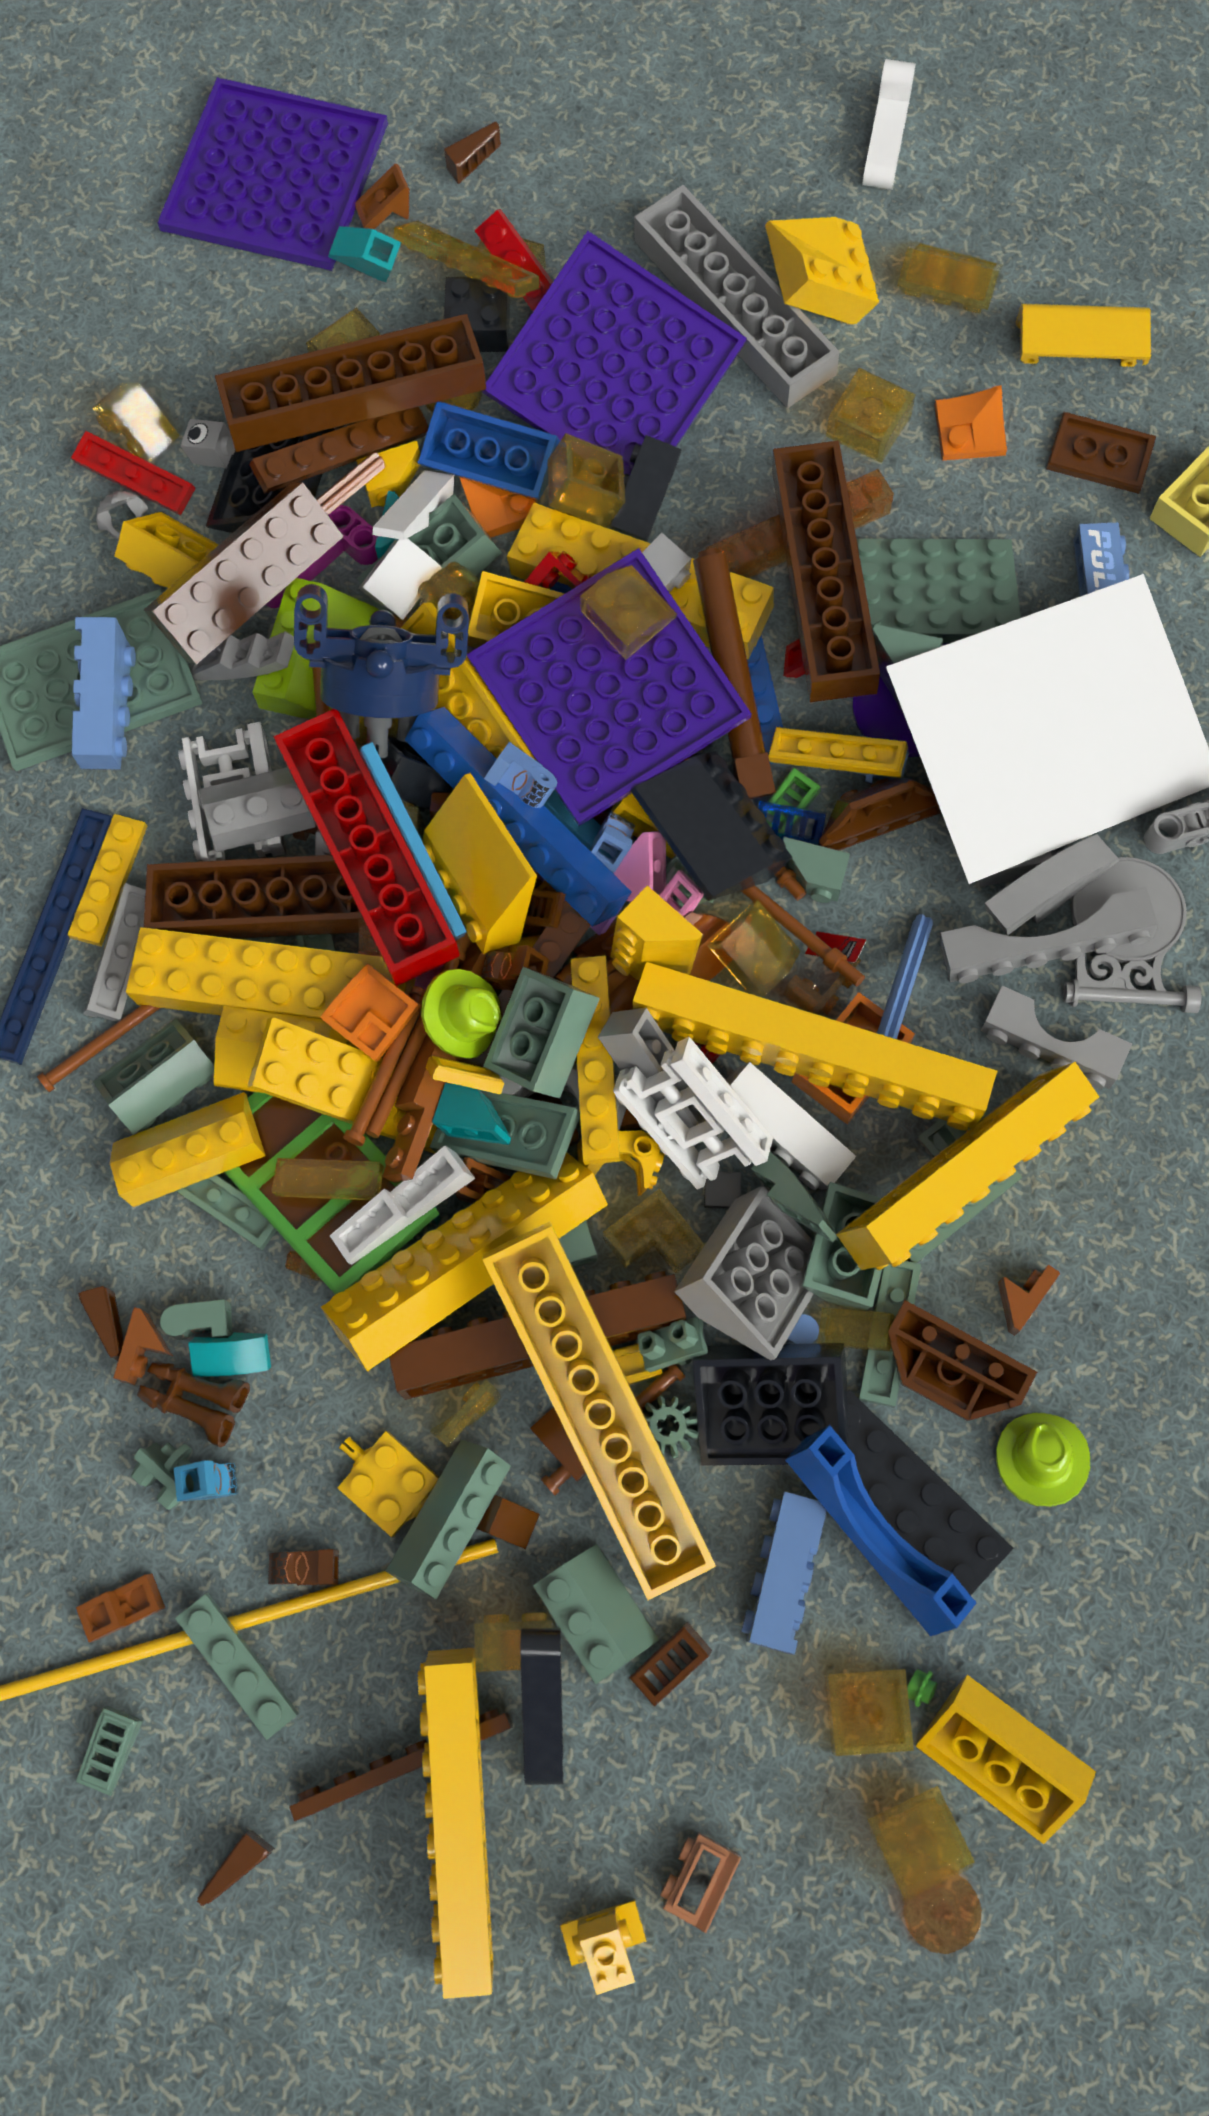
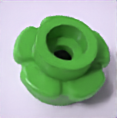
(921, 1687)

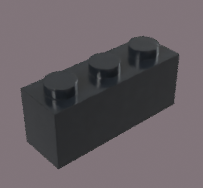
(646, 487)

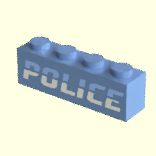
(1099, 556)

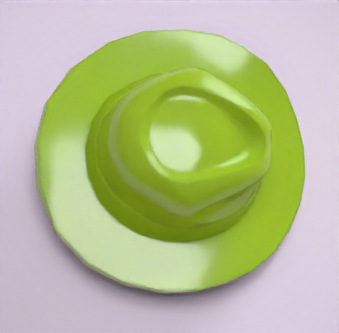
(460, 1013)
(1043, 1459)

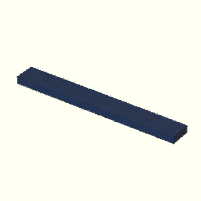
(50, 937)

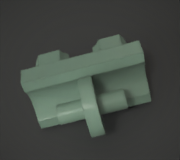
(672, 1344)
(159, 1464)

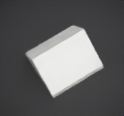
(398, 576)

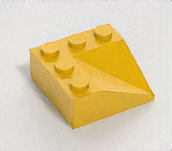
(823, 267)

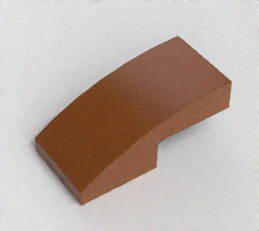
(554, 1437)
(120, 1607)

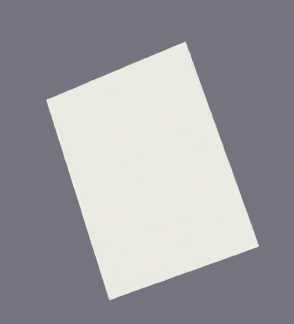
(1053, 726)

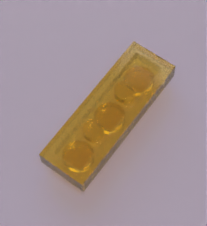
(327, 1179)

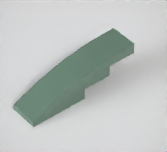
(792, 1196)

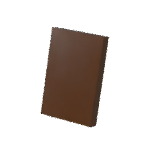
(1101, 452)

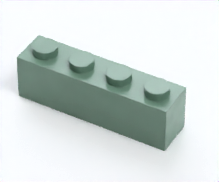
(448, 1518)

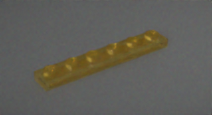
(467, 258)

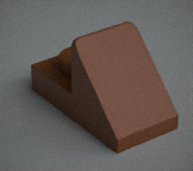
(383, 198)
(1019, 1304)
(140, 1336)

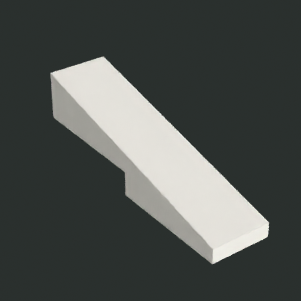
(413, 507)
(395, 1210)

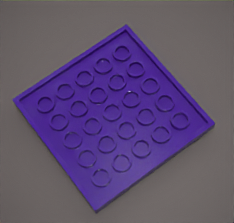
(272, 173)
(613, 355)
(602, 717)

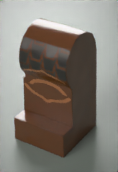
(503, 968)
(304, 1568)

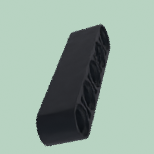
(542, 1705)

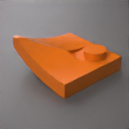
(971, 425)
(496, 508)
(370, 1012)

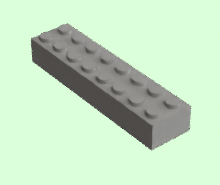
(726, 281)

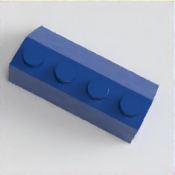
(488, 450)

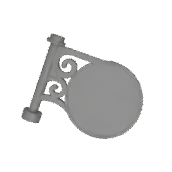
(1171, 918)

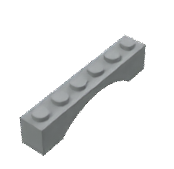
(978, 952)

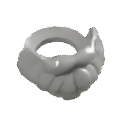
(113, 500)

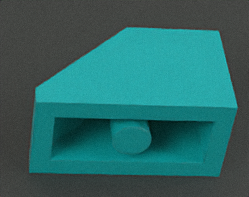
(469, 1115)

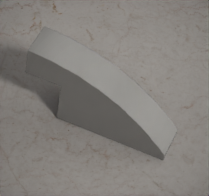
(1050, 884)

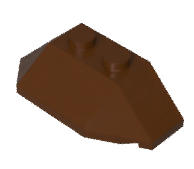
(877, 811)
(955, 1366)

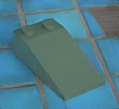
(449, 538)

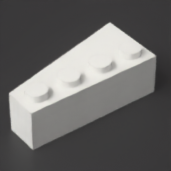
(796, 1135)

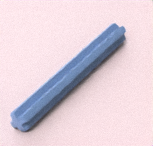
(905, 977)

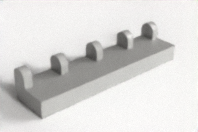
(111, 979)

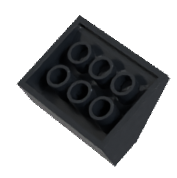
(239, 490)
(712, 825)
(763, 1407)

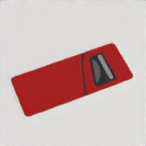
(847, 945)

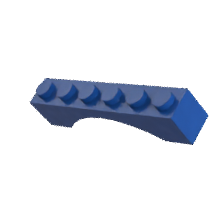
(922, 1586)

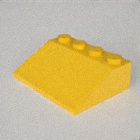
(480, 867)

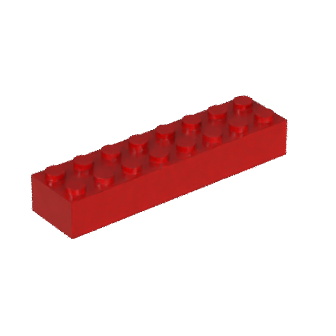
(367, 847)

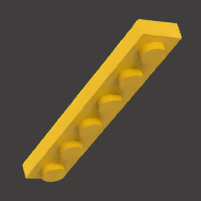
(596, 1069)

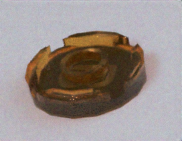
(935, 1906)

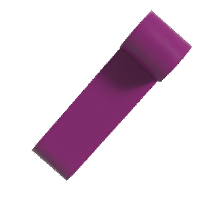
(355, 535)

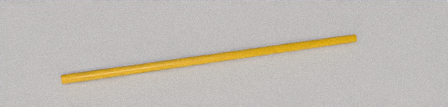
(239, 1622)

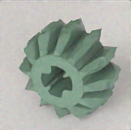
(674, 1438)

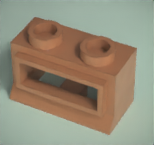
(716, 1888)

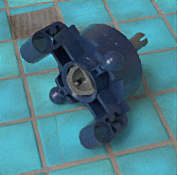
(379, 667)

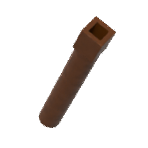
(727, 647)

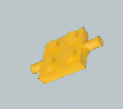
(387, 1482)

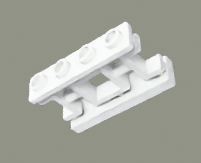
(224, 756)
(713, 1100)

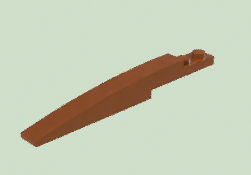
(421, 1096)

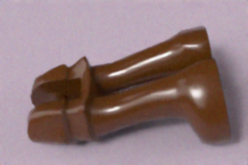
(215, 1423)

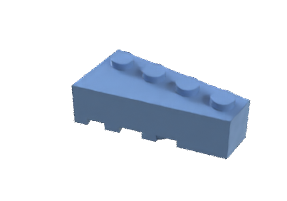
(101, 693)
(786, 1572)

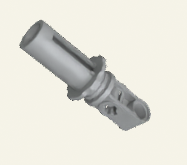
(1184, 826)

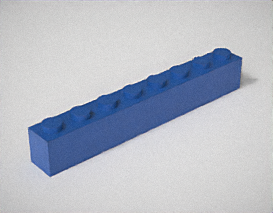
(537, 832)

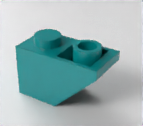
(365, 251)

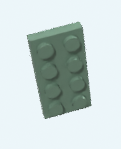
(537, 1132)

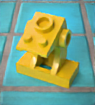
(640, 1147)
(602, 1943)

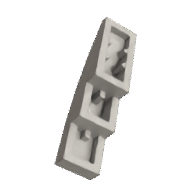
(245, 657)

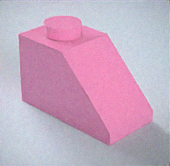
(644, 864)

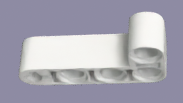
(889, 124)

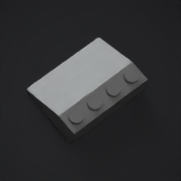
(751, 1275)

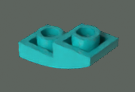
(230, 1356)

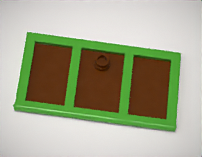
(308, 1222)

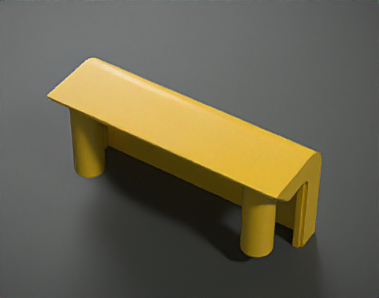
(1084, 332)

